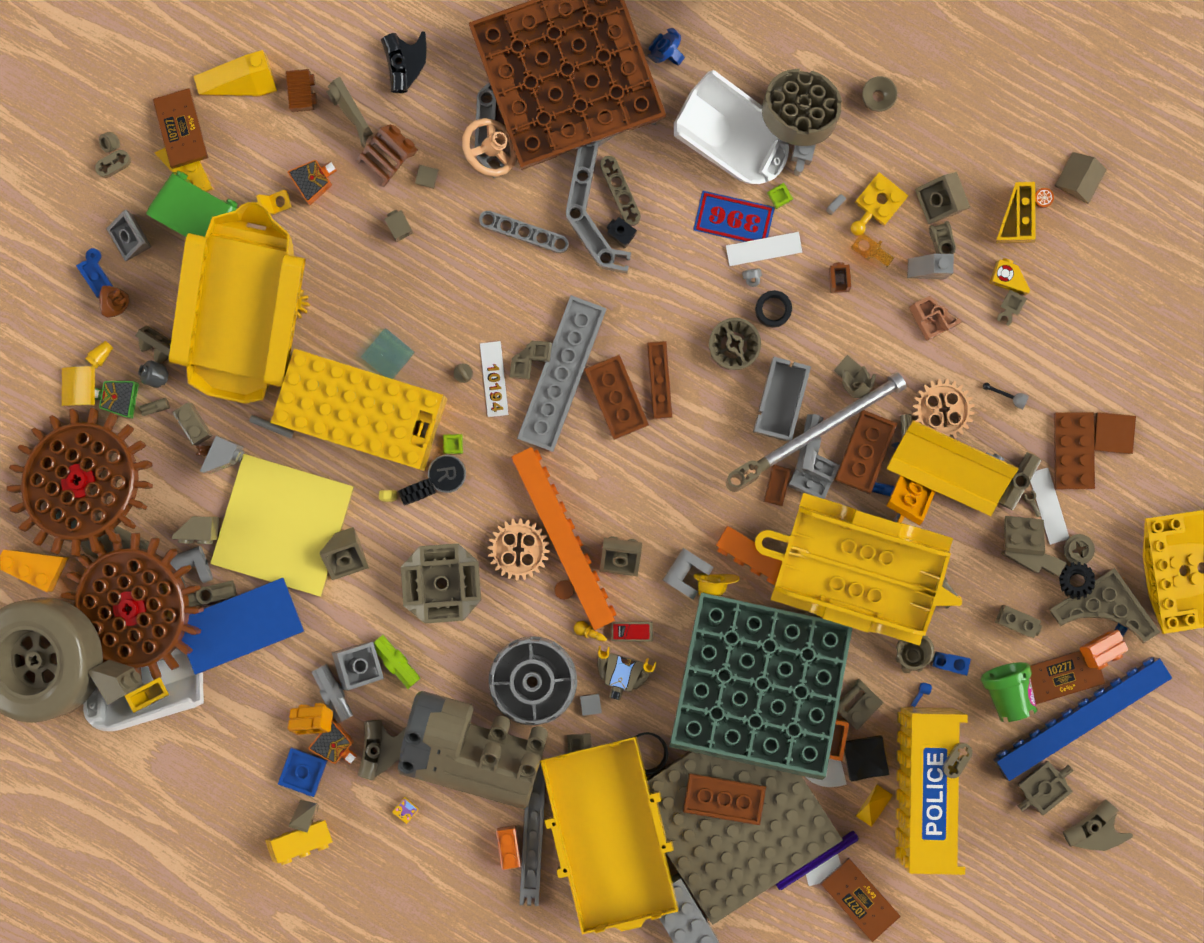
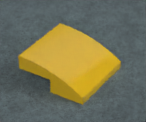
(78, 386)

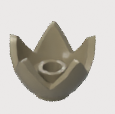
(858, 385)

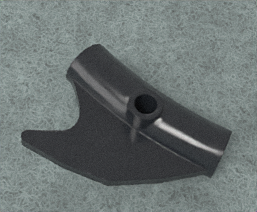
(412, 58)

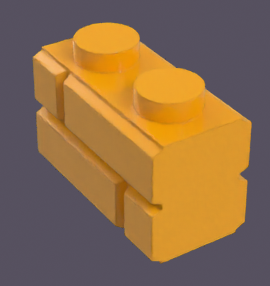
(310, 719)

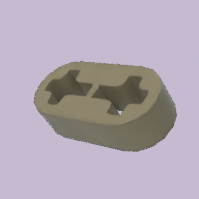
(115, 167)
(961, 763)

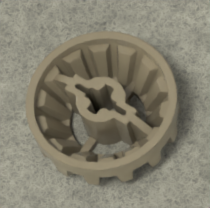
(726, 329)

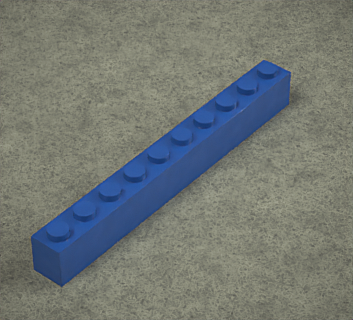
(1082, 718)

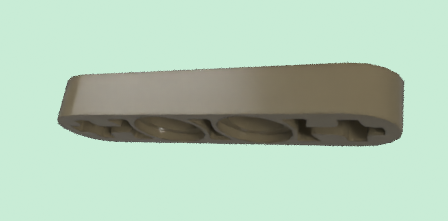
(622, 190)

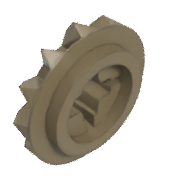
(1083, 541)

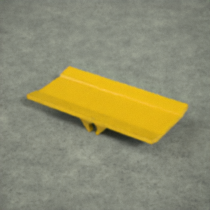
(951, 468)

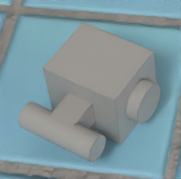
(802, 156)

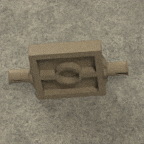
(1045, 788)

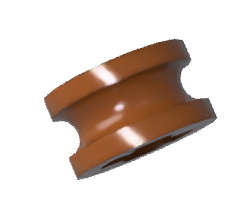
(202, 450)

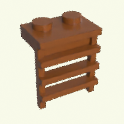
(393, 144)

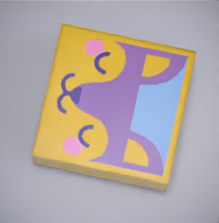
(405, 810)

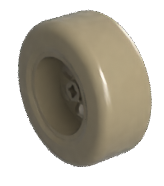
(76, 651)

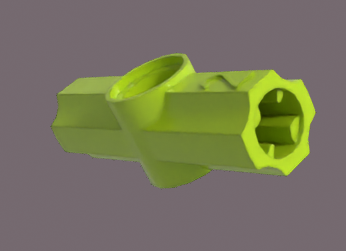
(395, 662)

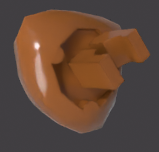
(112, 301)

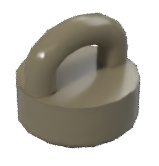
(109, 142)
(463, 373)

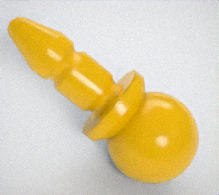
(582, 629)

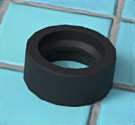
(773, 294)

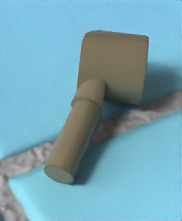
(1032, 502)

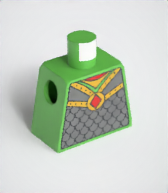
(118, 397)

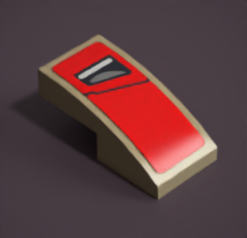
(631, 631)

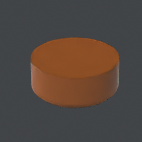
(564, 589)

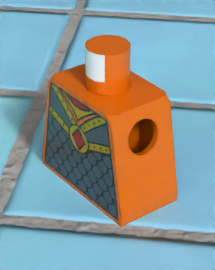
(312, 179)
(334, 745)

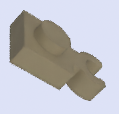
(1012, 304)

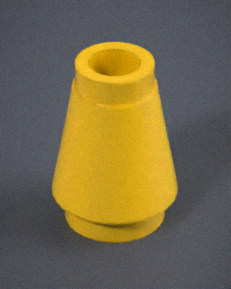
(99, 354)

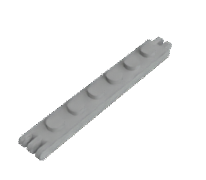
(533, 842)

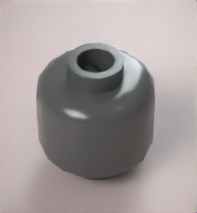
(153, 374)

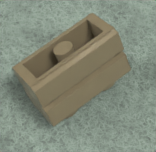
(192, 424)

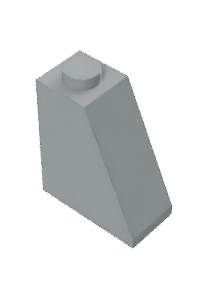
(931, 266)

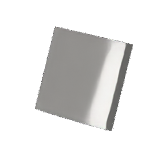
(817, 482)

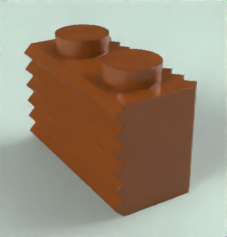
(300, 90)

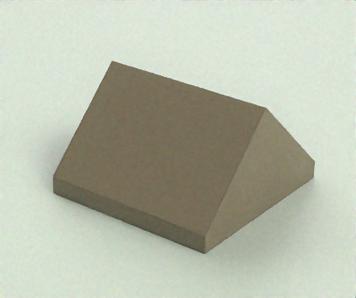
(1081, 176)

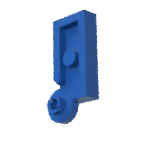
(93, 272)

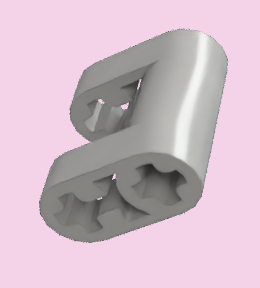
(196, 558)
(680, 569)

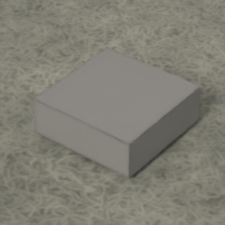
(835, 204)
(590, 704)

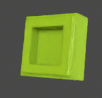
(780, 196)
(453, 444)

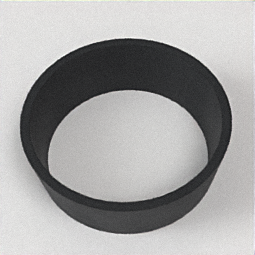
(664, 760)

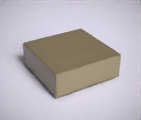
(426, 176)

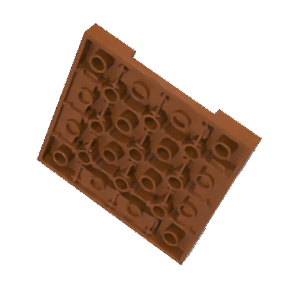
(566, 74)

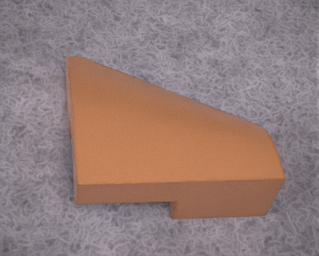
(932, 317)

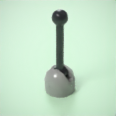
(1019, 399)

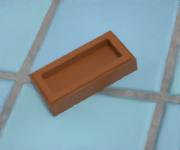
(777, 485)

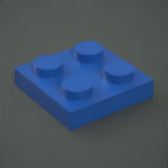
(302, 772)

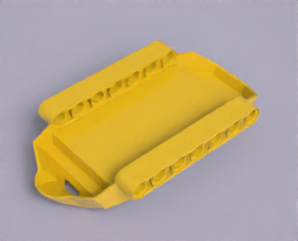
(237, 305)

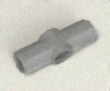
(808, 453)
(332, 693)

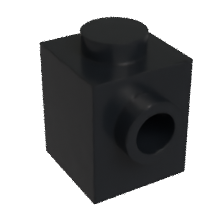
(621, 231)

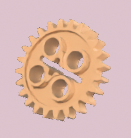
(960, 407)
(536, 550)

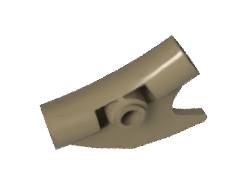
(387, 746)
(1102, 835)

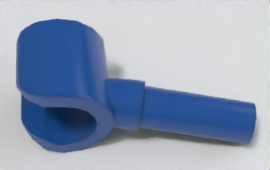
(924, 688)

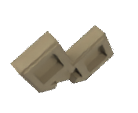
(522, 362)

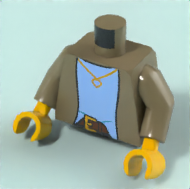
(622, 672)

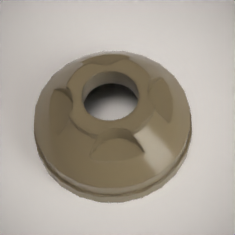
(883, 85)

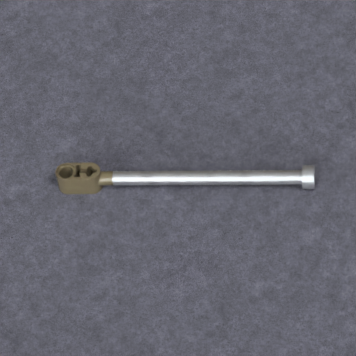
(895, 383)

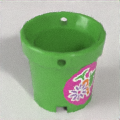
(1011, 690)

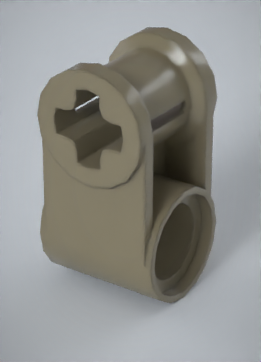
(942, 236)

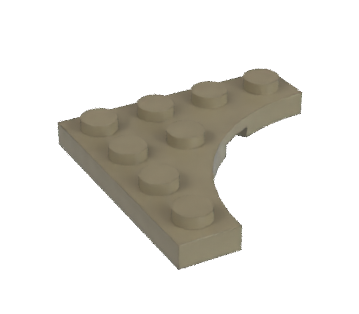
(1110, 601)

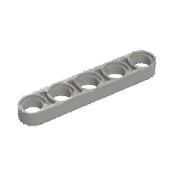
(516, 225)

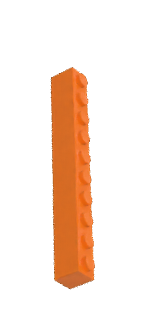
(561, 534)

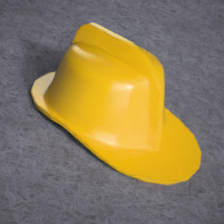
(714, 583)

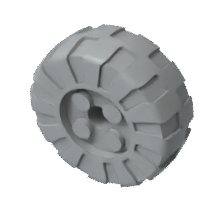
(539, 659)

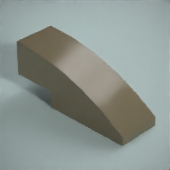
(1036, 562)

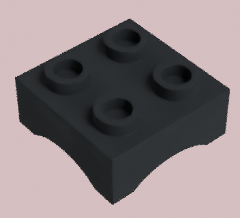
(866, 758)

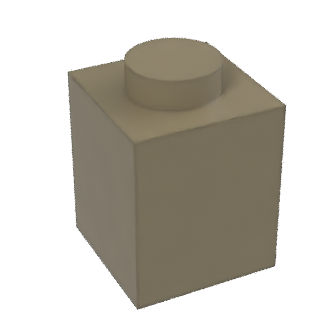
(398, 225)

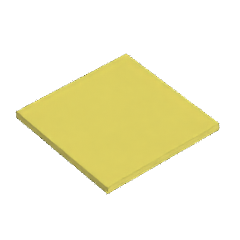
(281, 524)

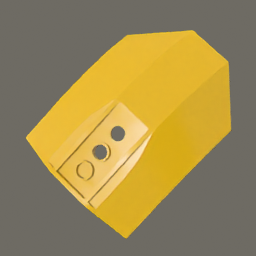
(1166, 547)

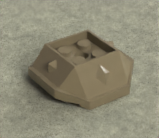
(420, 586)

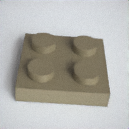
(1024, 535)

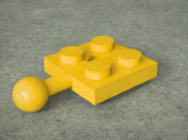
(869, 203)

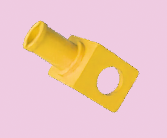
(270, 202)

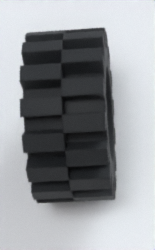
(417, 491)
(1081, 570)

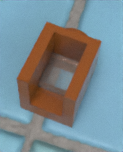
(840, 278)

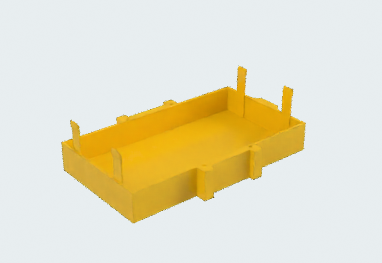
(609, 836)

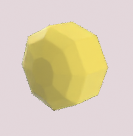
(388, 495)

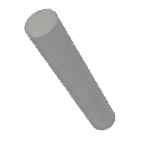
(275, 428)

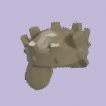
(913, 656)

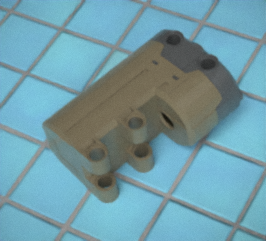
(476, 760)

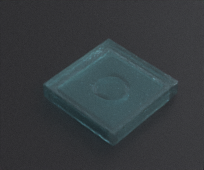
(388, 354)

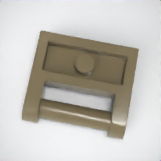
(863, 708)

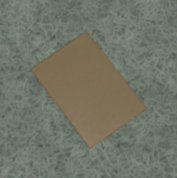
(849, 365)

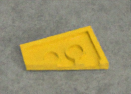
(195, 171)

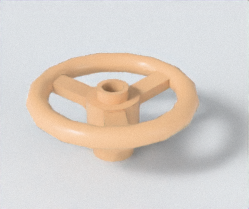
(490, 146)

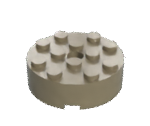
(801, 107)

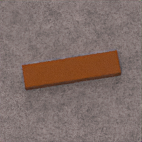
(659, 380)

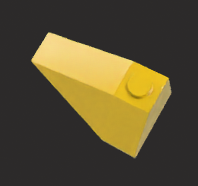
(242, 76)

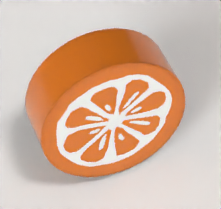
(1044, 197)

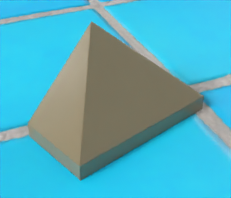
(304, 815)

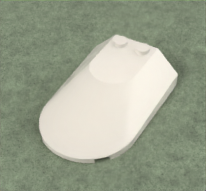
(730, 131)
(184, 692)

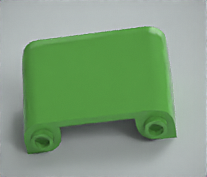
(186, 206)

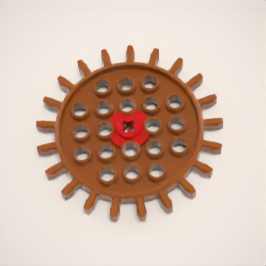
(87, 526)
(174, 600)

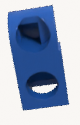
(951, 663)

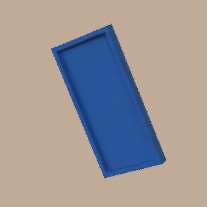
(242, 626)

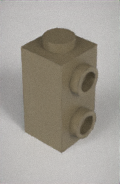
(1018, 621)

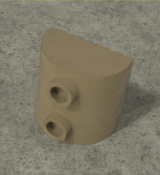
(621, 556)

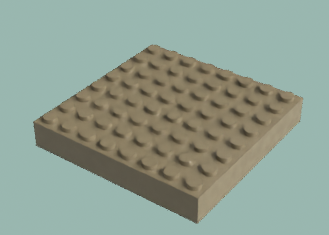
(735, 860)

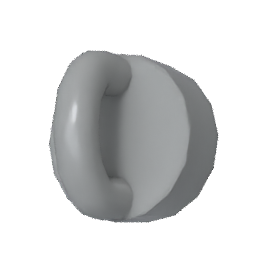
(753, 273)

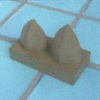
(150, 338)

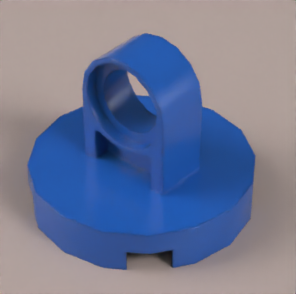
(665, 47)

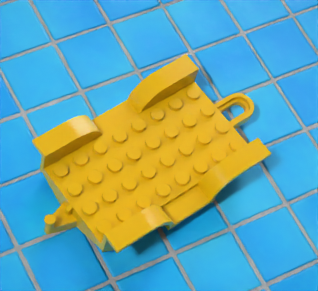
(861, 569)

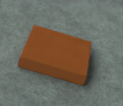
(1114, 433)

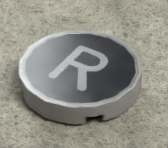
(447, 473)

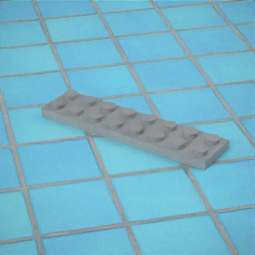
(562, 374)

